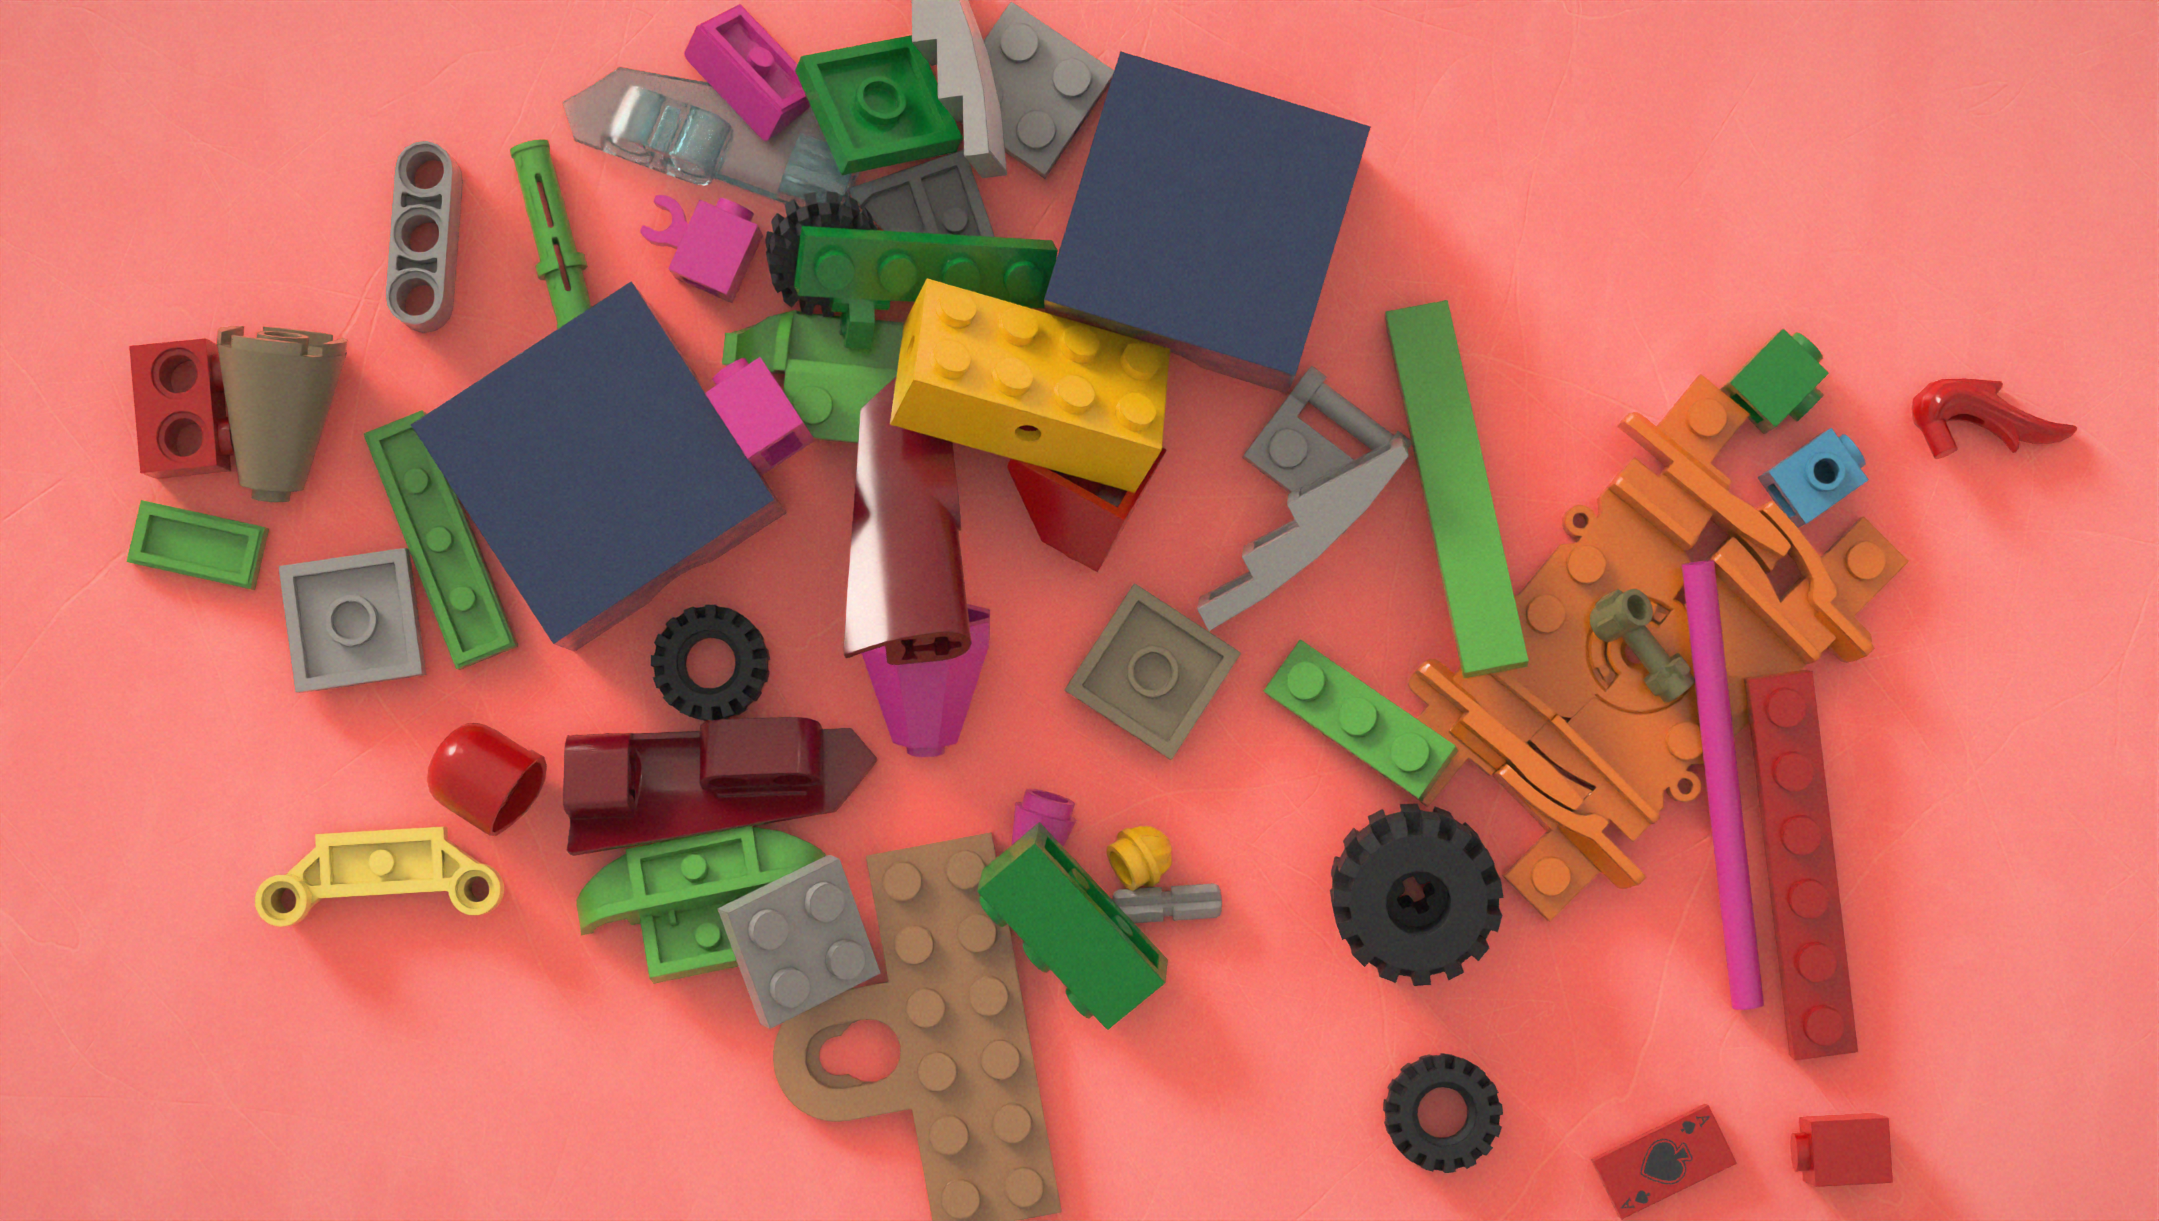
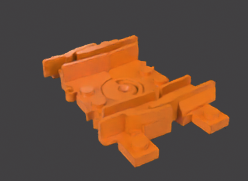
(1616, 729)

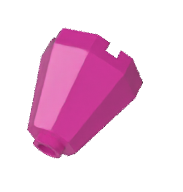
(929, 700)

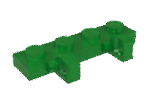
(872, 267)

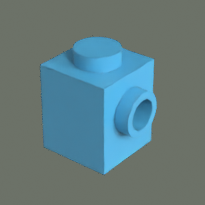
(1815, 476)

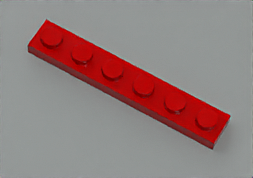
(1801, 864)

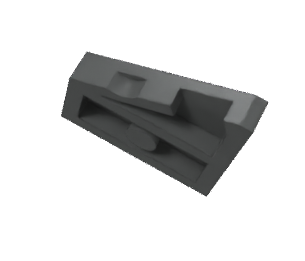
(927, 199)

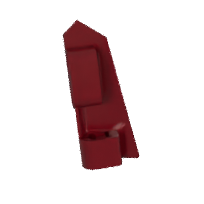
(905, 544)
(705, 781)

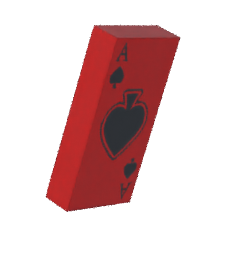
(1663, 1161)

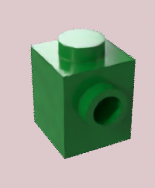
(1778, 380)

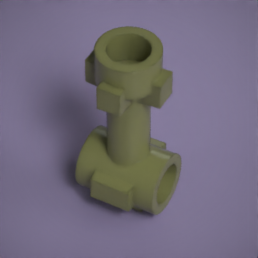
(1625, 617)

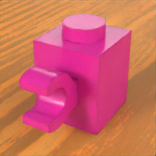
(712, 248)

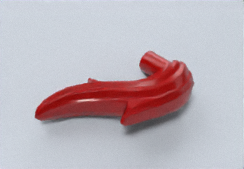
(1979, 404)

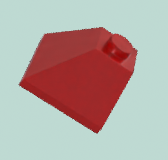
(1074, 512)

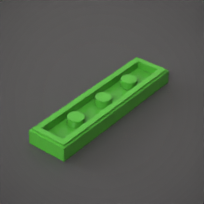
(441, 545)

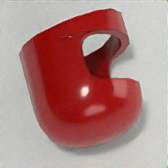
(478, 770)

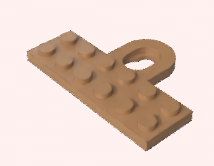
(959, 1033)

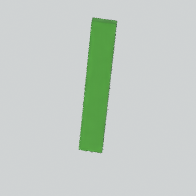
(1456, 490)

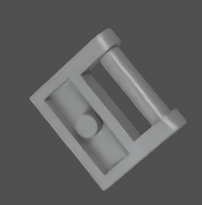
(1295, 452)

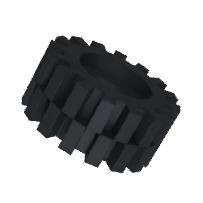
(785, 239)
(672, 653)
(1481, 1121)

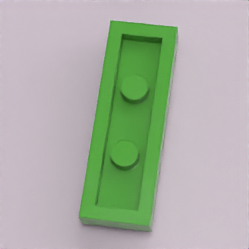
(1361, 720)

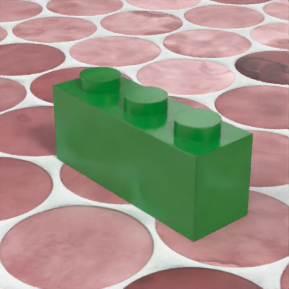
(1071, 927)

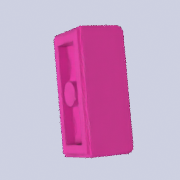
(748, 71)

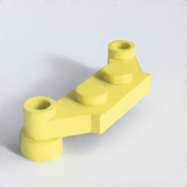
(379, 865)

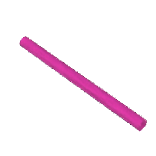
(1722, 784)

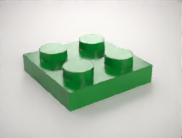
(877, 105)

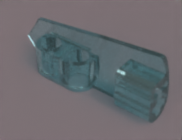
(699, 138)

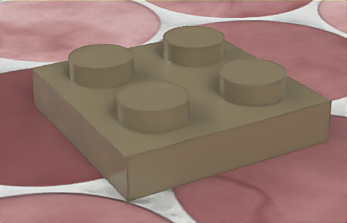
(1152, 671)

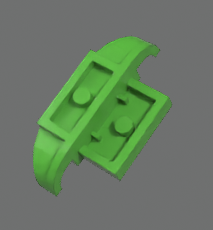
(821, 375)
(678, 889)

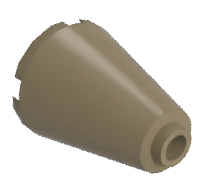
(277, 403)

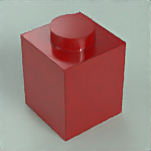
(1843, 1150)

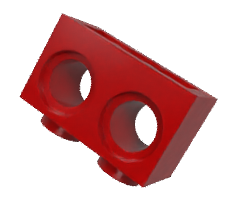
(164, 413)

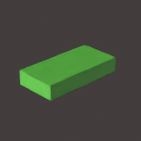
(197, 545)

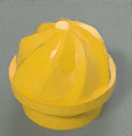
(1140, 856)

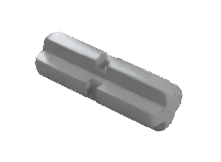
(1181, 903)

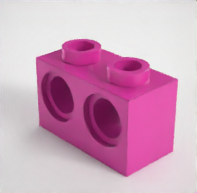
(758, 414)

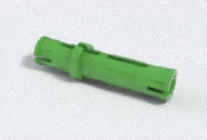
(535, 165)

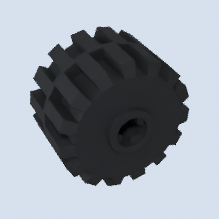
(1423, 934)

